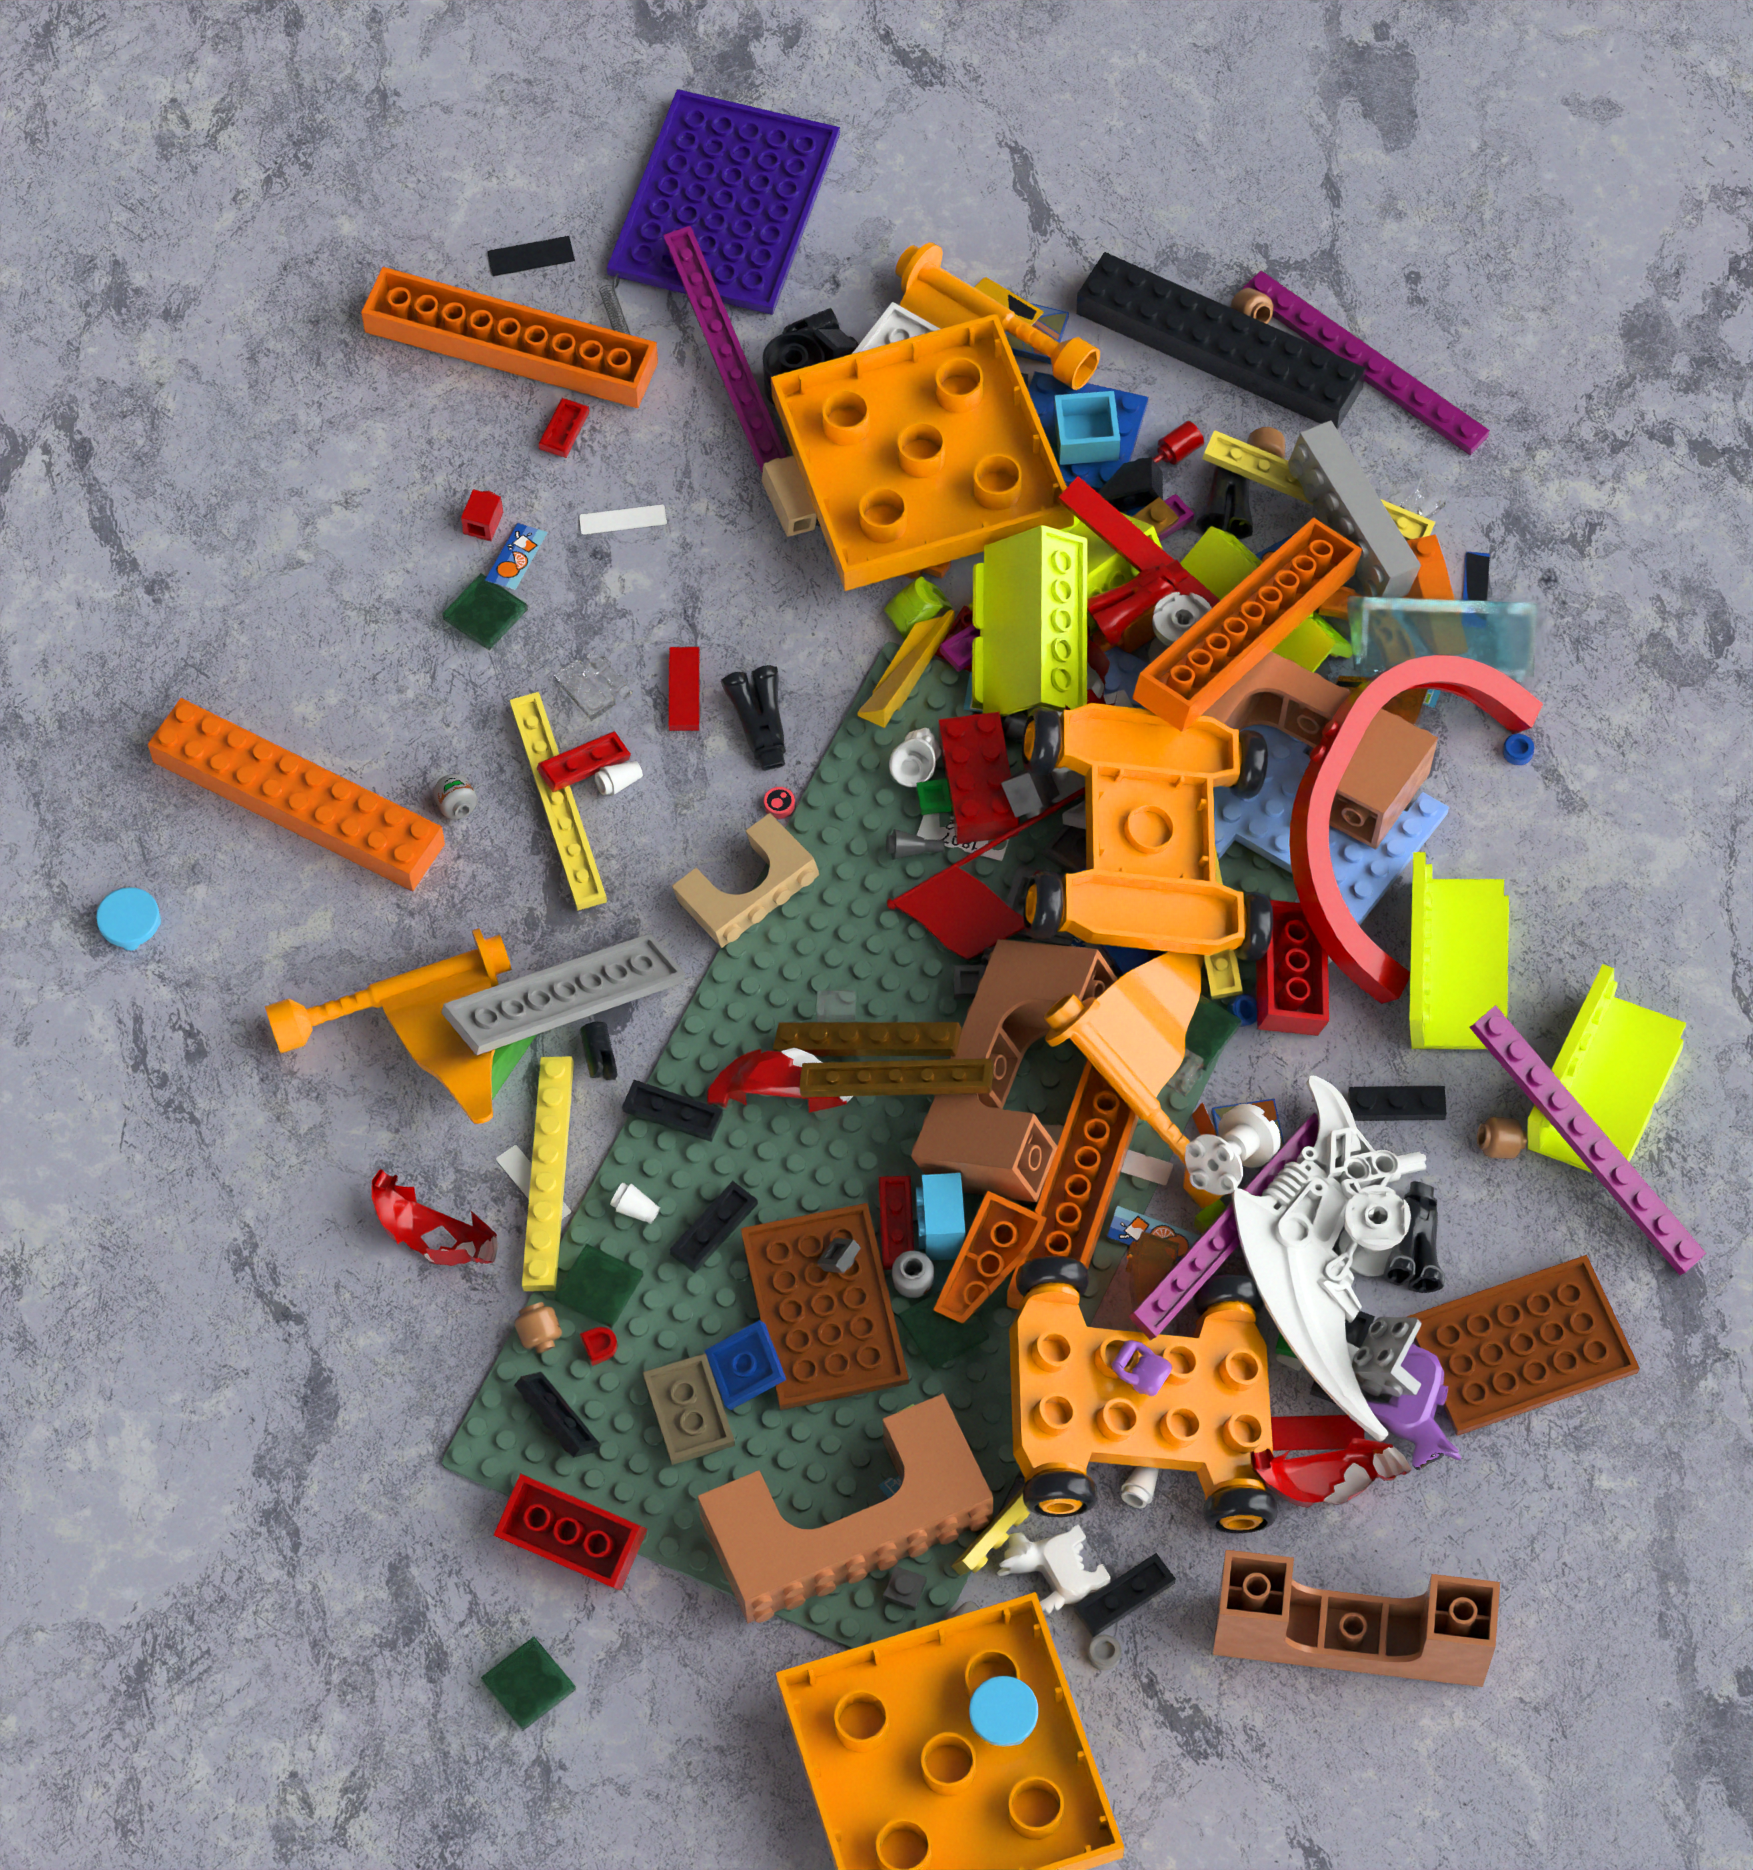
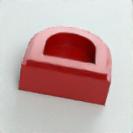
(599, 1344)

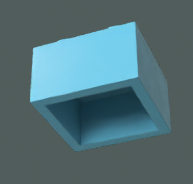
(1086, 427)
(940, 1215)

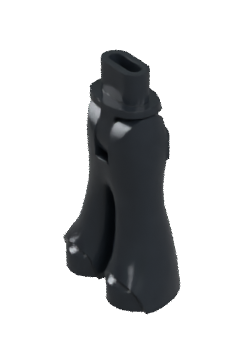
(1214, 509)
(762, 731)
(1416, 1254)

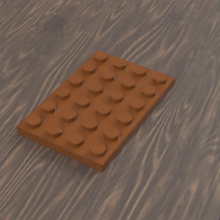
(826, 1326)
(1525, 1344)

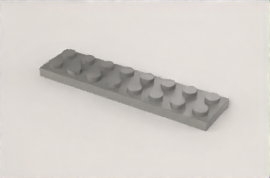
(562, 994)

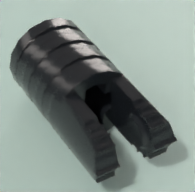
(821, 320)
(598, 1050)

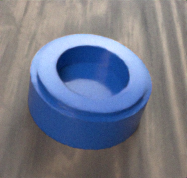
(1518, 749)
(1243, 1007)

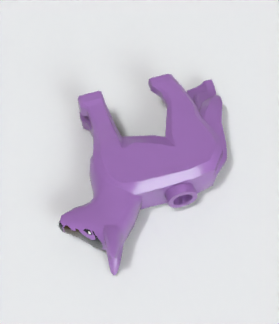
(1413, 1415)

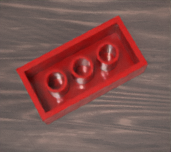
(975, 768)
(1292, 976)
(570, 1532)

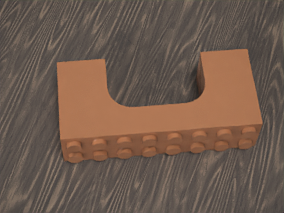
(1385, 767)
(971, 1131)
(782, 1565)
(1428, 1637)

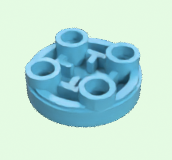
(128, 917)
(1003, 1711)

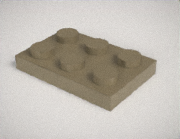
(688, 1409)

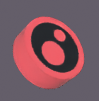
(779, 802)

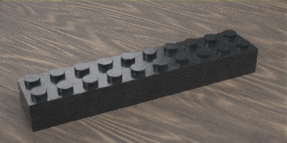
(1220, 340)

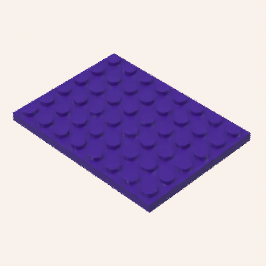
(741, 185)

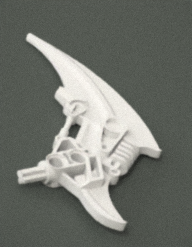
(1291, 1240)

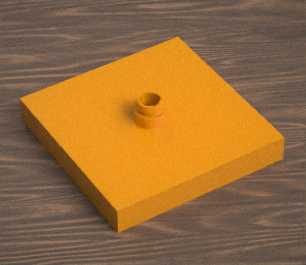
(906, 438)
(911, 1780)

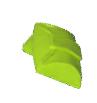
(915, 604)

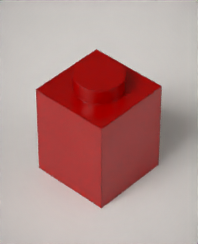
(482, 514)

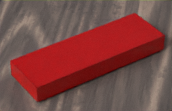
(684, 688)
(583, 761)
(895, 1218)

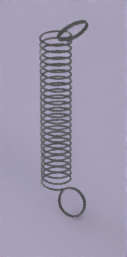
(614, 308)

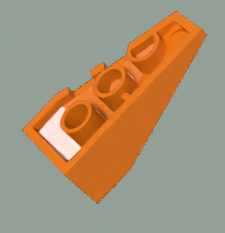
(1432, 578)
(993, 1248)

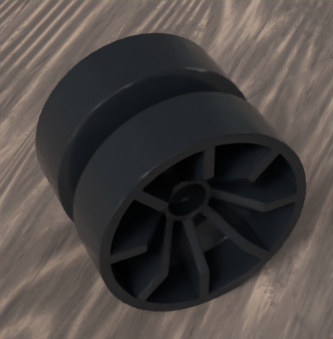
(789, 353)

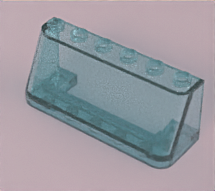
(1403, 629)

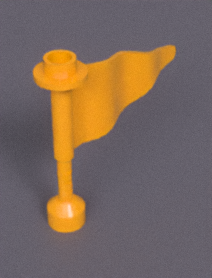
(950, 301)
(414, 1010)
(1138, 1038)

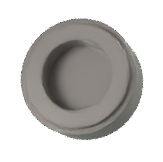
(1104, 1652)

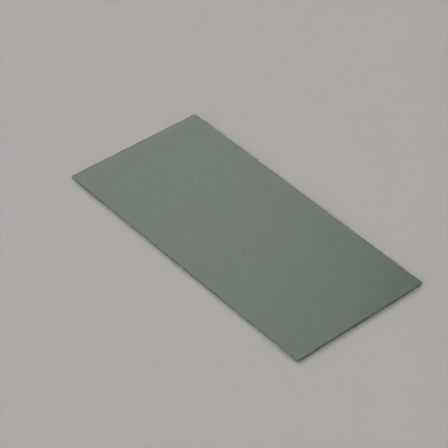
(796, 1163)

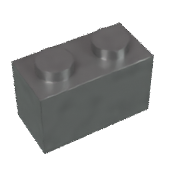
(1030, 793)

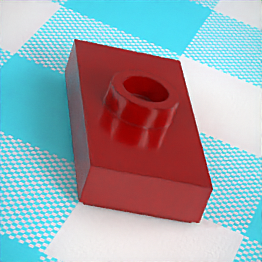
(564, 427)

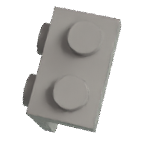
(1381, 1355)

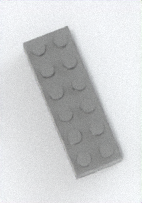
(1353, 510)

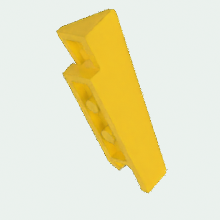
(906, 669)

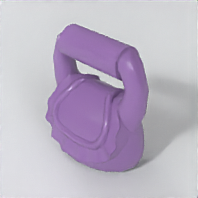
(1149, 1372)

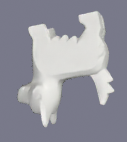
(1060, 1565)

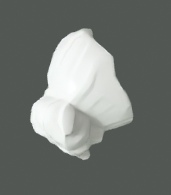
(915, 758)

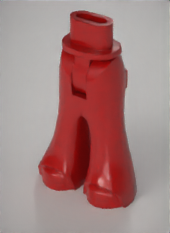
(1122, 605)

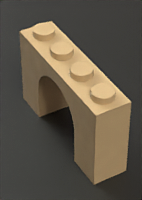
(789, 495)
(729, 915)

